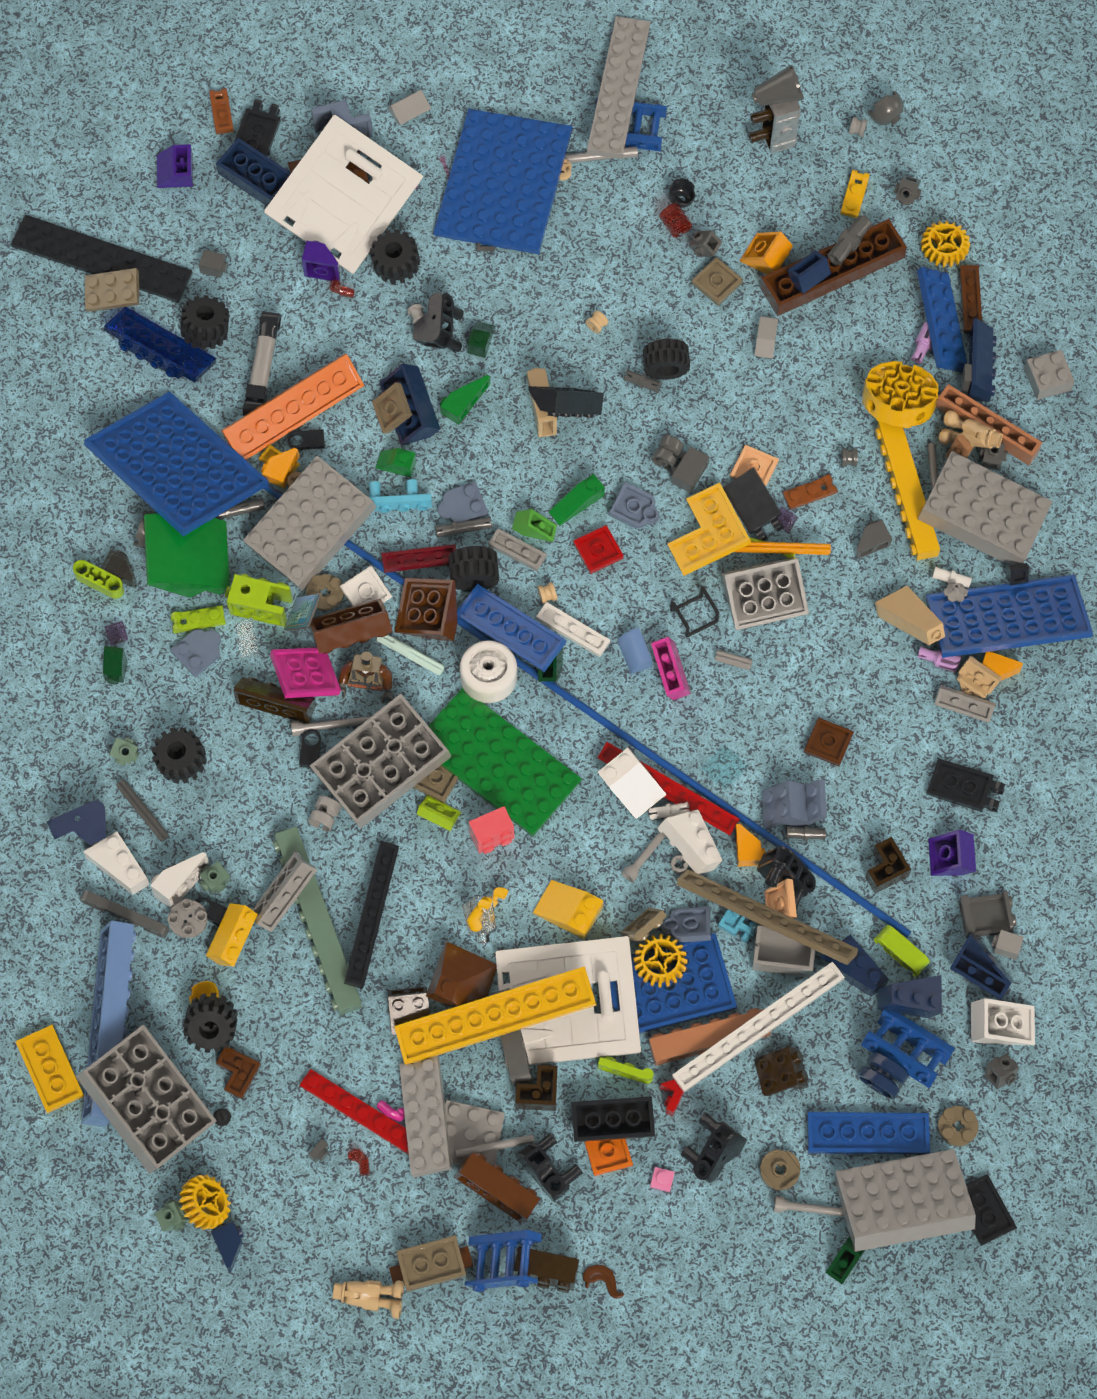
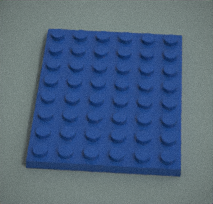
(503, 181)
(176, 463)

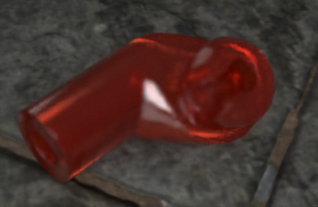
(336, 287)
(362, 1159)

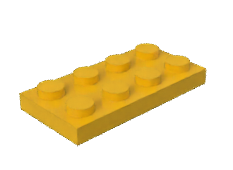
(49, 1069)

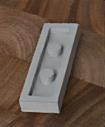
(517, 550)
(965, 704)

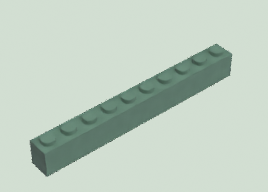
(320, 929)

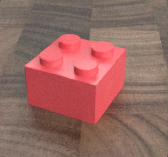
(491, 830)

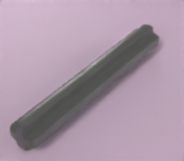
(142, 810)

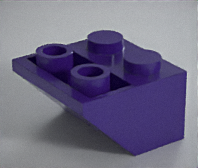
(175, 167)

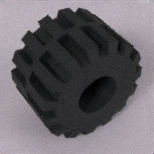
(395, 256)
(204, 322)
(473, 566)
(175, 745)
(210, 1022)

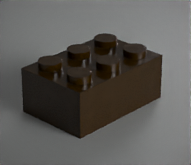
(550, 1269)

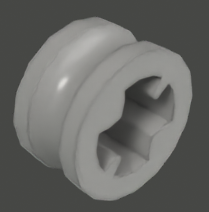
(677, 870)

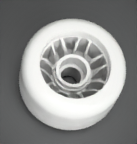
(491, 684)

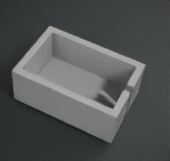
(781, 954)

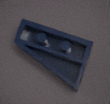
(981, 968)
(861, 971)
(913, 997)

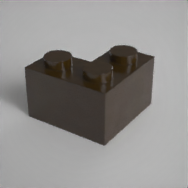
(891, 866)
(540, 1095)

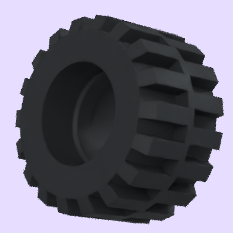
(666, 359)

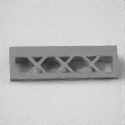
(283, 892)

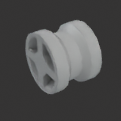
(858, 127)

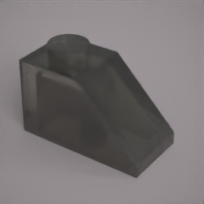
(119, 565)

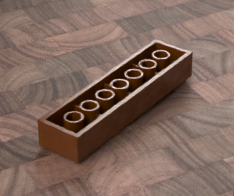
(877, 250)

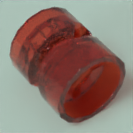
(675, 220)

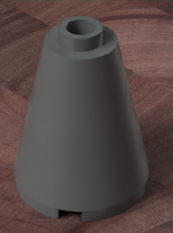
(779, 88)

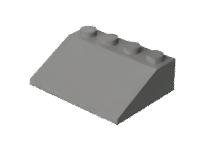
(765, 593)

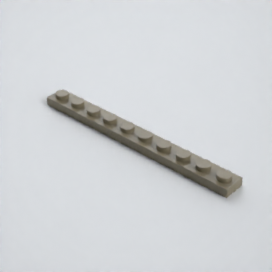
(767, 917)

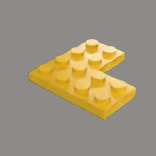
(719, 531)

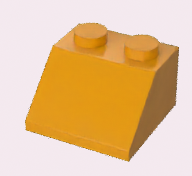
(767, 252)

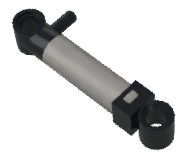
(257, 388)

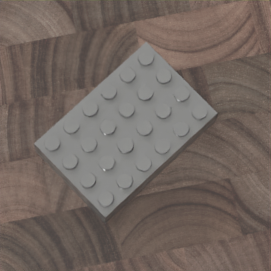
(985, 510)
(310, 523)
(380, 761)
(146, 1099)
(905, 1200)

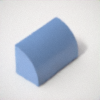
(635, 651)

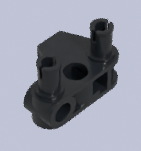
(429, 328)
(783, 864)
(726, 1146)
(545, 1172)

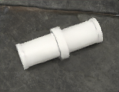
(951, 577)
(668, 810)

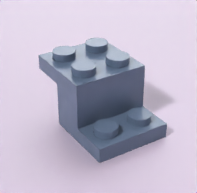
(323, 113)
(794, 804)

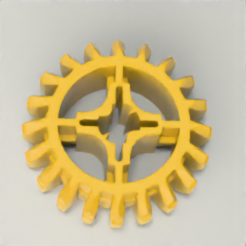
(949, 251)
(652, 963)
(207, 1190)

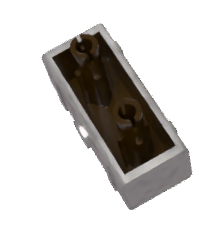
(778, 126)

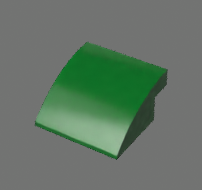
(187, 562)

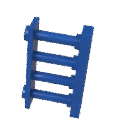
(651, 141)
(915, 1035)
(496, 1243)

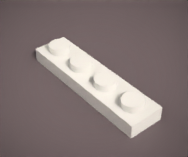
(573, 629)

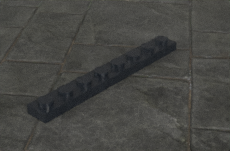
(371, 915)

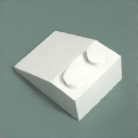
(632, 783)
(177, 880)
(1002, 1023)

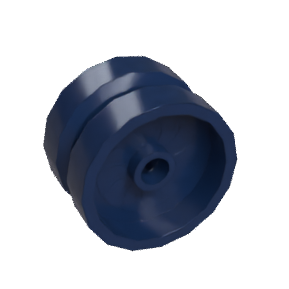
(883, 1075)

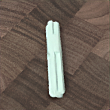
(412, 654)

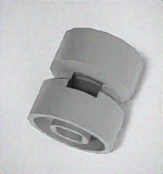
(325, 812)

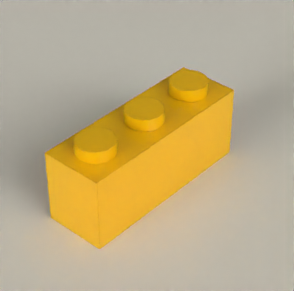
(231, 935)

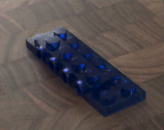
(158, 346)

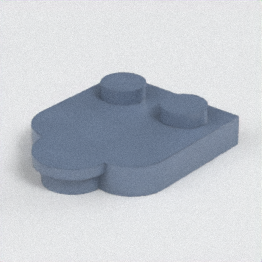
(463, 504)
(634, 507)
(198, 650)
(688, 924)

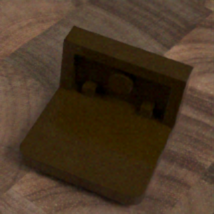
(781, 1071)

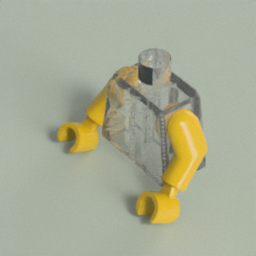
(480, 914)

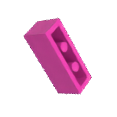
(670, 668)

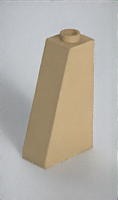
(545, 424)
(910, 615)

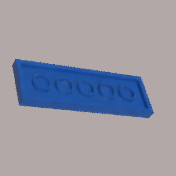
(942, 319)
(511, 627)
(868, 1133)

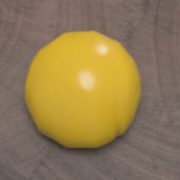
(202, 988)

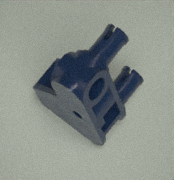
(90, 826)

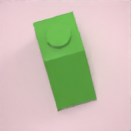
(534, 525)

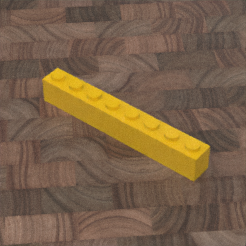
(908, 490)

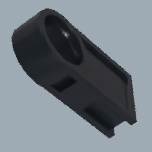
(311, 439)
(308, 753)
(216, 911)

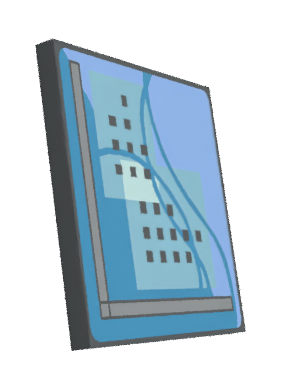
(302, 612)

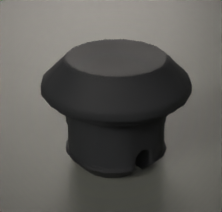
(222, 1117)

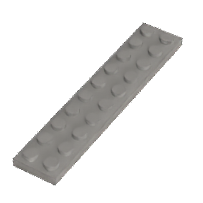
(618, 88)

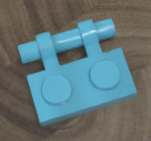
(734, 922)

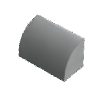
(409, 107)

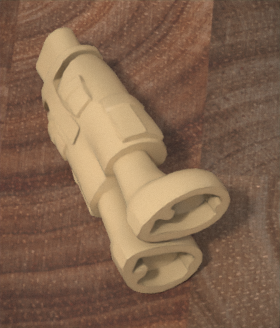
(973, 431)
(368, 1294)

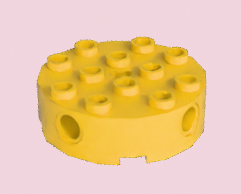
(900, 394)

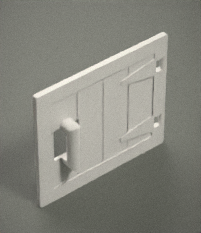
(337, 204)
(582, 1032)

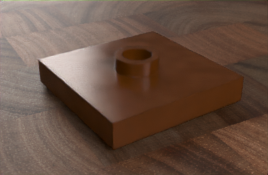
(828, 742)

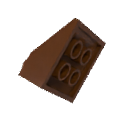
(428, 609)
(460, 977)

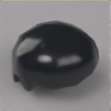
(684, 188)

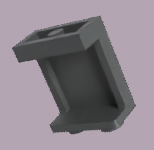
(987, 914)

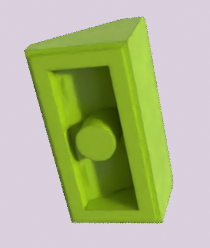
(438, 812)

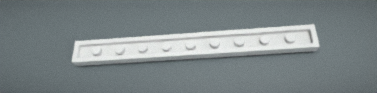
(758, 1027)

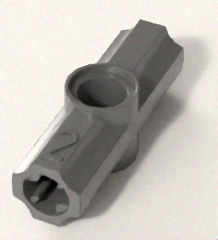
(849, 240)

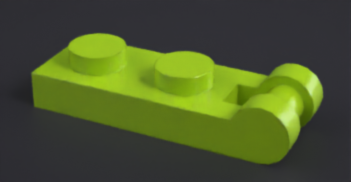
(198, 619)
(625, 1070)

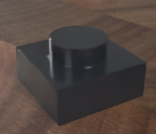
(1018, 574)

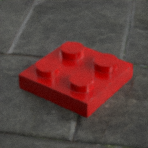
(598, 549)

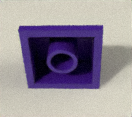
(319, 262)
(952, 854)

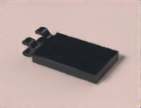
(259, 128)
(754, 503)
(964, 786)

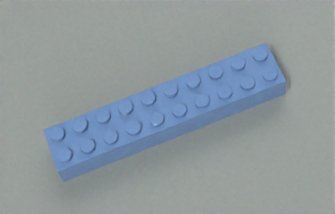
(109, 1002)

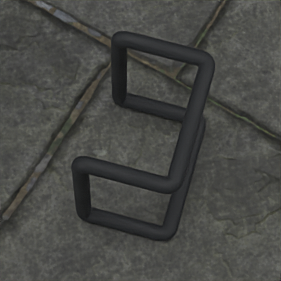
(673, 607)

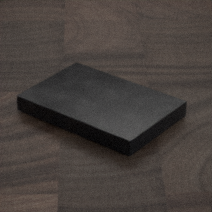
(991, 1214)

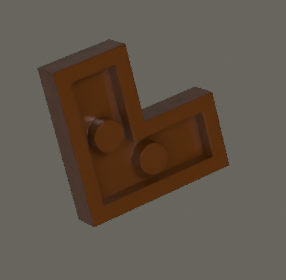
(243, 1070)

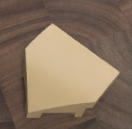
(977, 679)

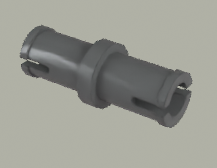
(642, 381)
(805, 833)

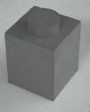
(213, 264)

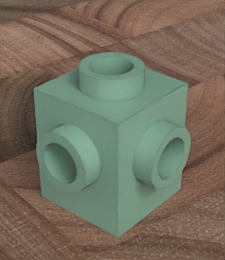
(117, 747)
(214, 878)
(171, 1216)

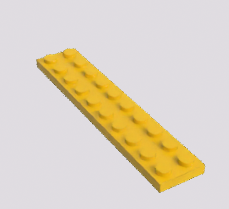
(495, 1015)

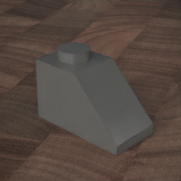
(873, 539)

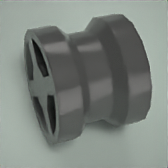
(849, 457)

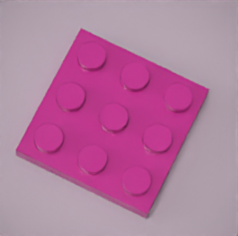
(304, 673)

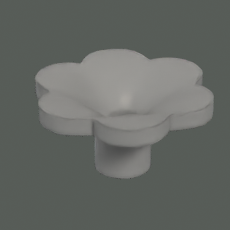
(955, 592)

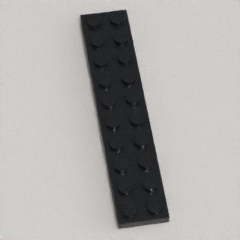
(100, 257)

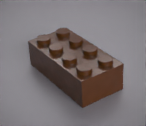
(350, 626)
(497, 1187)

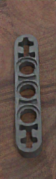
(122, 912)

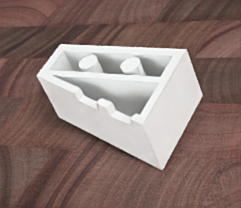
(693, 840)
(116, 861)

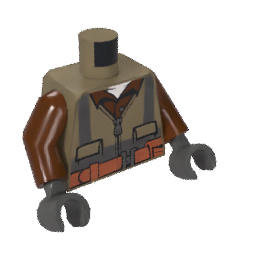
(366, 673)

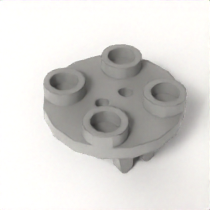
(181, 912)

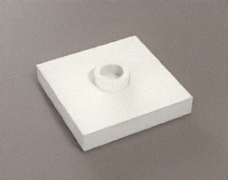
(365, 588)

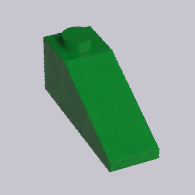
(463, 399)
(578, 499)

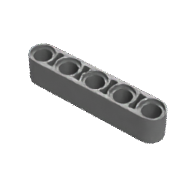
(516, 1055)

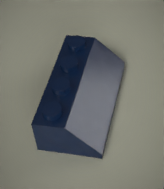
(252, 171)
(982, 359)
(423, 421)

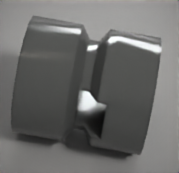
(667, 452)

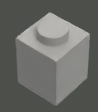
(1007, 944)

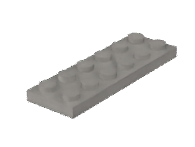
(425, 1117)

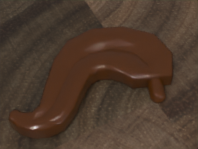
(602, 1273)

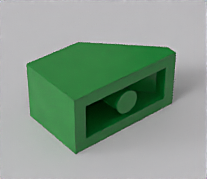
(397, 461)

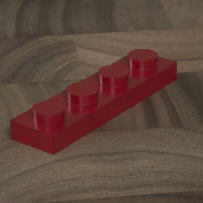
(416, 558)

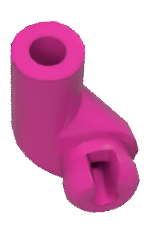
(390, 1112)

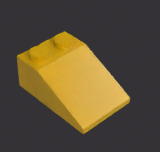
(569, 908)

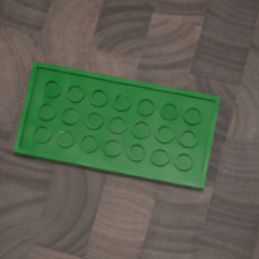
(502, 763)

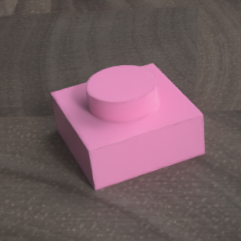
(662, 1179)

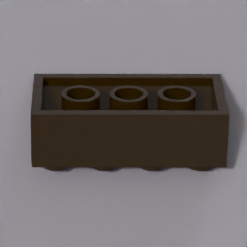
(270, 699)

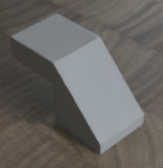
(766, 337)

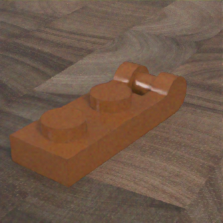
(221, 111)
(809, 492)

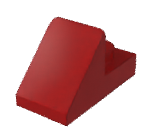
(672, 1101)

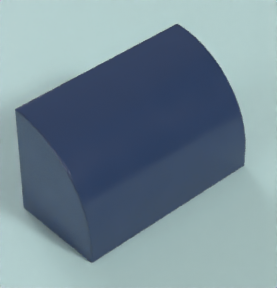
(809, 271)

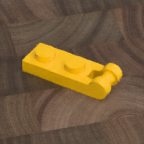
(854, 194)

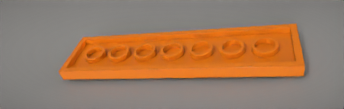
(293, 407)

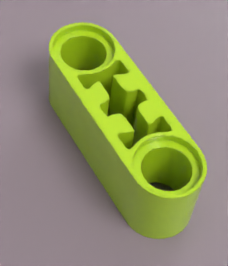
(88, 579)
(902, 950)

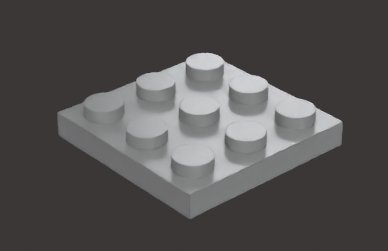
(472, 1127)

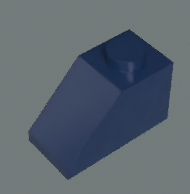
(228, 1243)

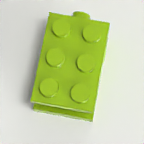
(255, 598)

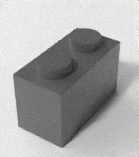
(690, 469)

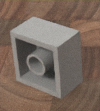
(1049, 374)

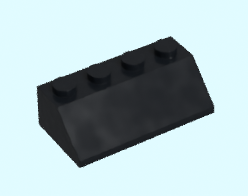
(567, 401)
(612, 1119)

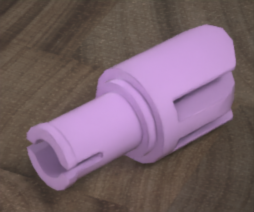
(923, 344)
(947, 663)

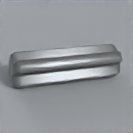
(733, 659)

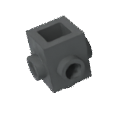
(908, 184)
(705, 243)
(993, 457)
(1001, 1071)

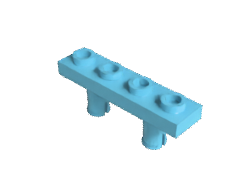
(402, 502)

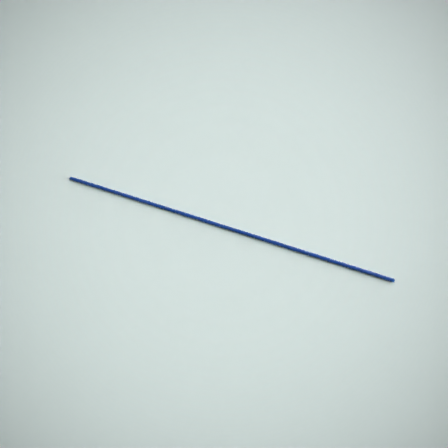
(649, 753)

